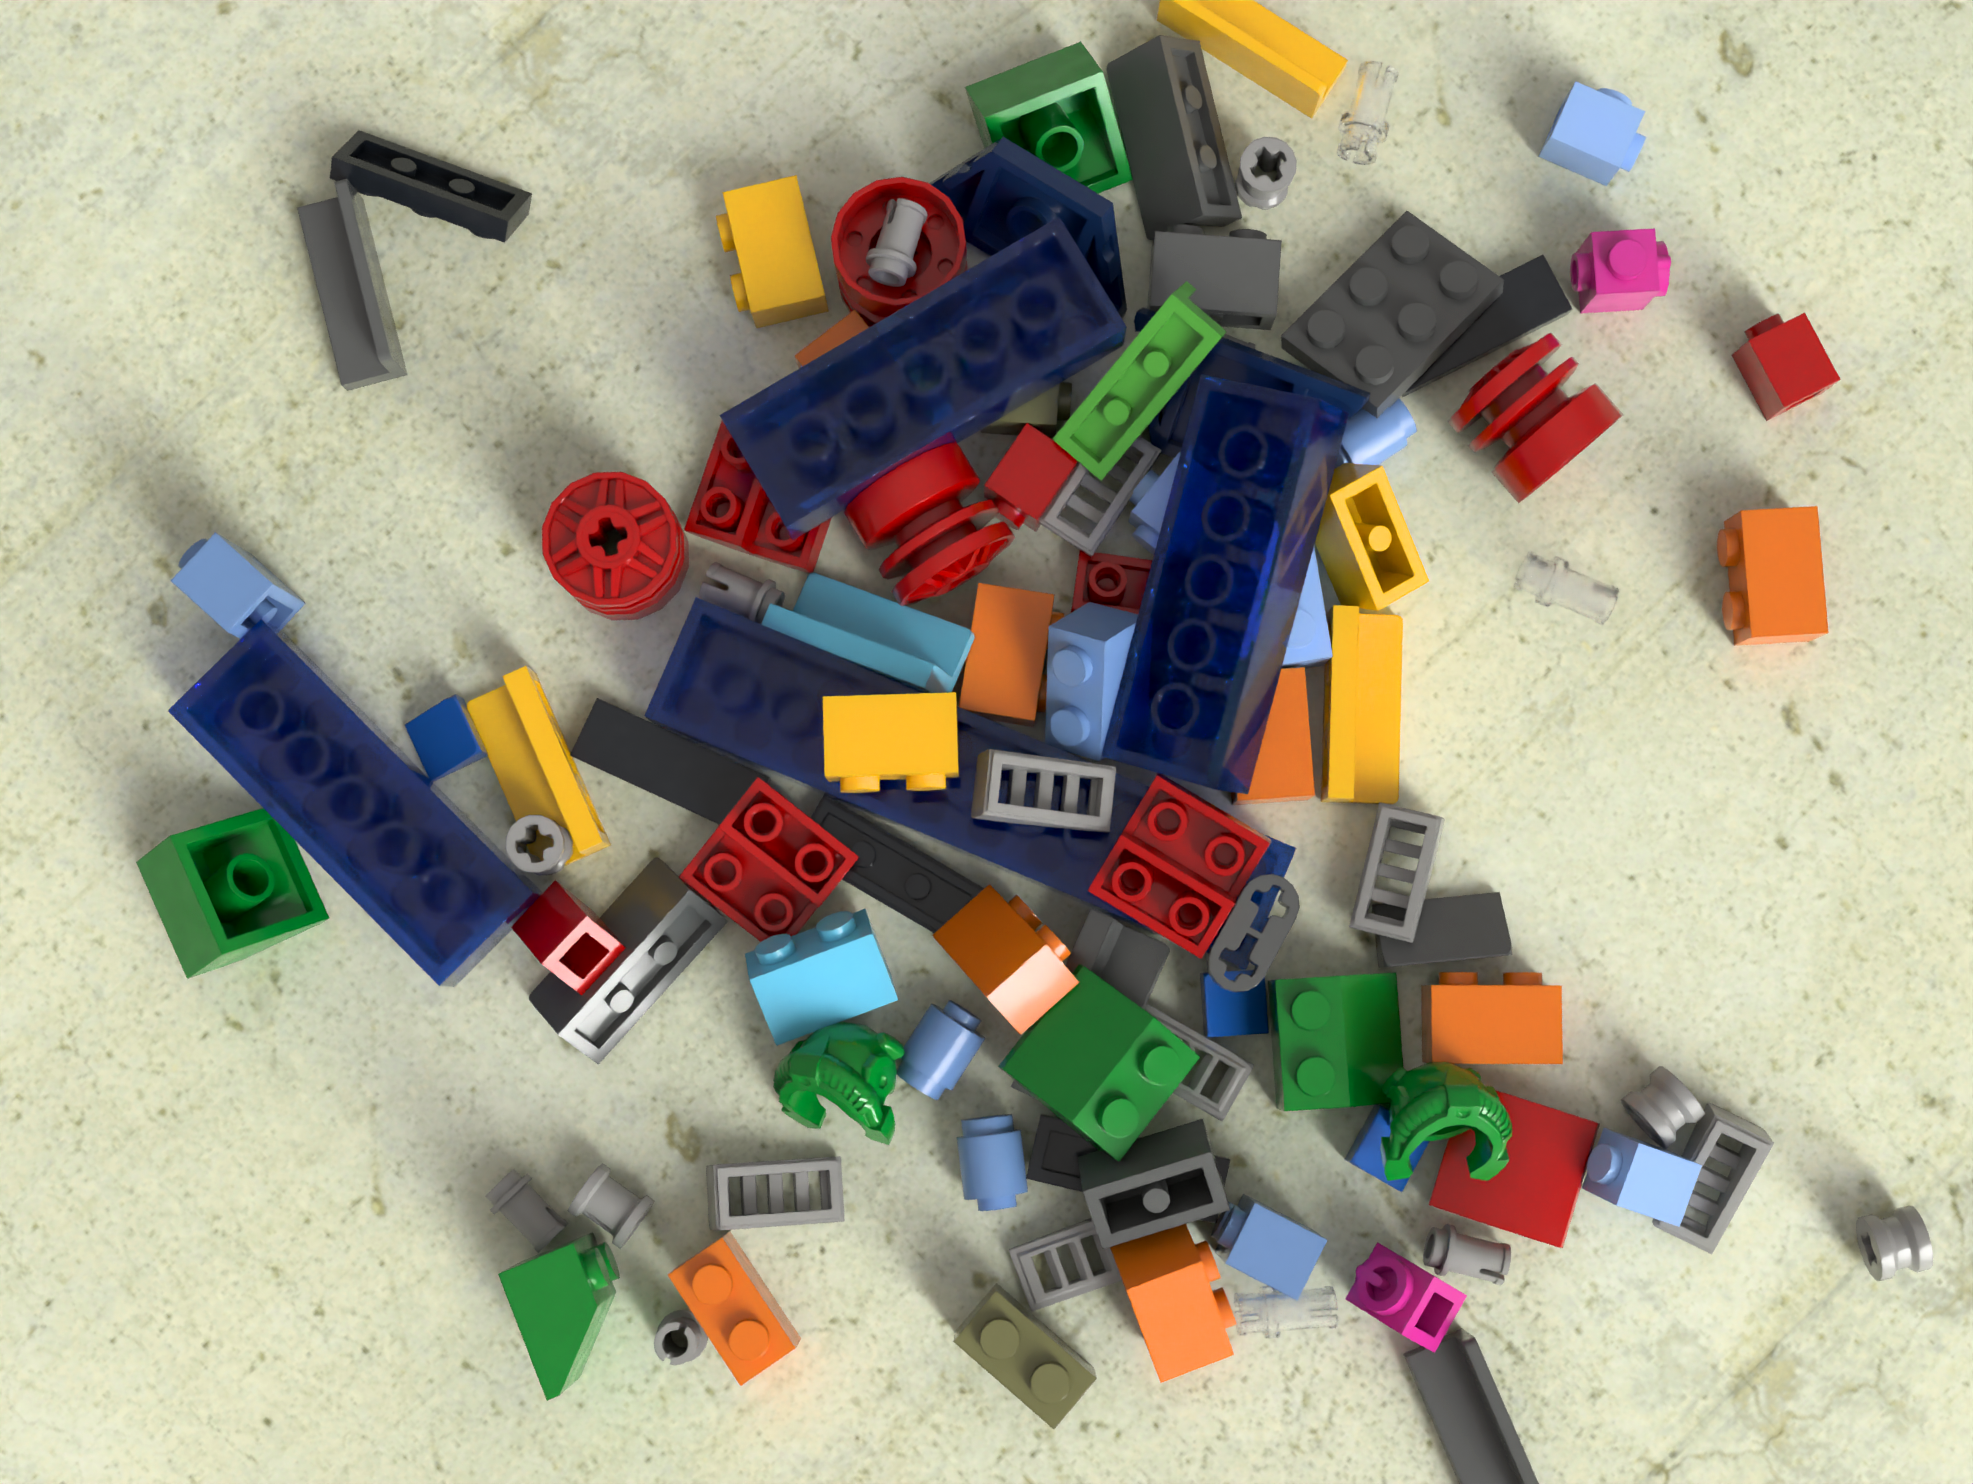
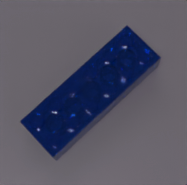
(926, 376)
(1225, 583)
(356, 803)

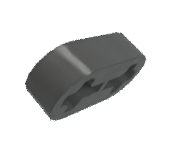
(1266, 941)

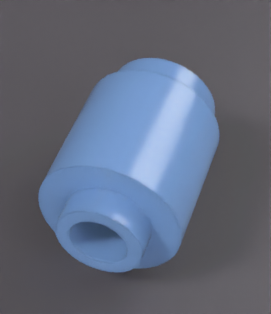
(1376, 439)
(940, 1049)
(992, 1162)

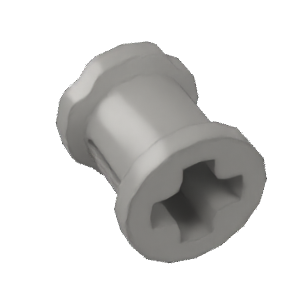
(1268, 155)
(524, 833)
(610, 1205)

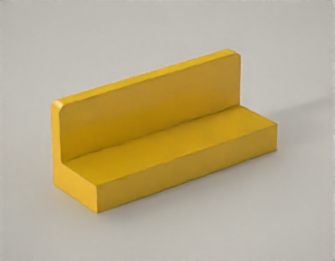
(1259, 47)
(1362, 708)
(536, 762)

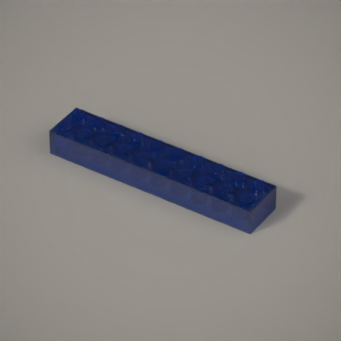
(763, 704)

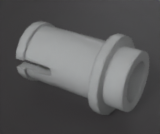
(894, 253)
(744, 594)
(526, 1209)
(1466, 1255)
(693, 1331)

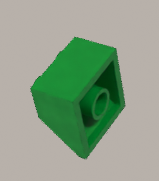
(1058, 113)
(230, 890)
(1334, 1040)
(1100, 1063)
(561, 1307)

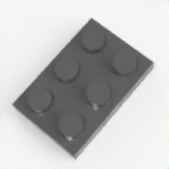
(1393, 312)

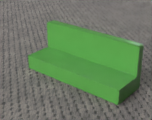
(1140, 383)

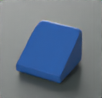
(446, 738)
(1233, 1012)
(1366, 1148)

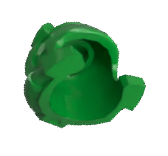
(848, 1068)
(1438, 1104)

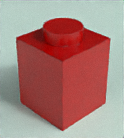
(1784, 364)
(1028, 478)
(568, 937)

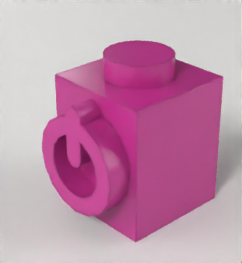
(1620, 270)
(1405, 1297)

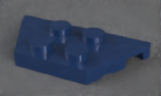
(1012, 193)
(1249, 366)

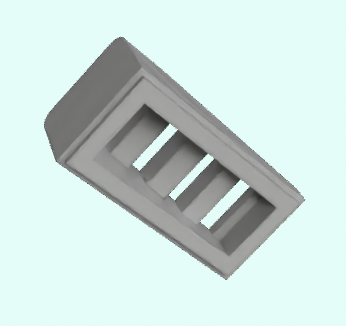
(1142, 454)
(987, 786)
(1405, 819)
(1231, 1082)
(1732, 1188)
(719, 1193)
(1064, 1290)

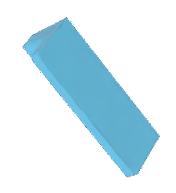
(875, 633)

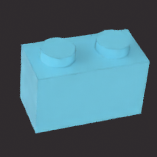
(820, 975)

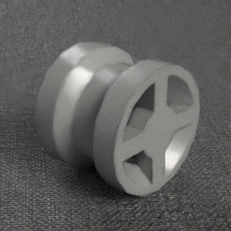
(1663, 1107)
(1894, 1243)

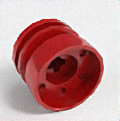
(938, 254)
(1534, 416)
(923, 514)
(648, 562)

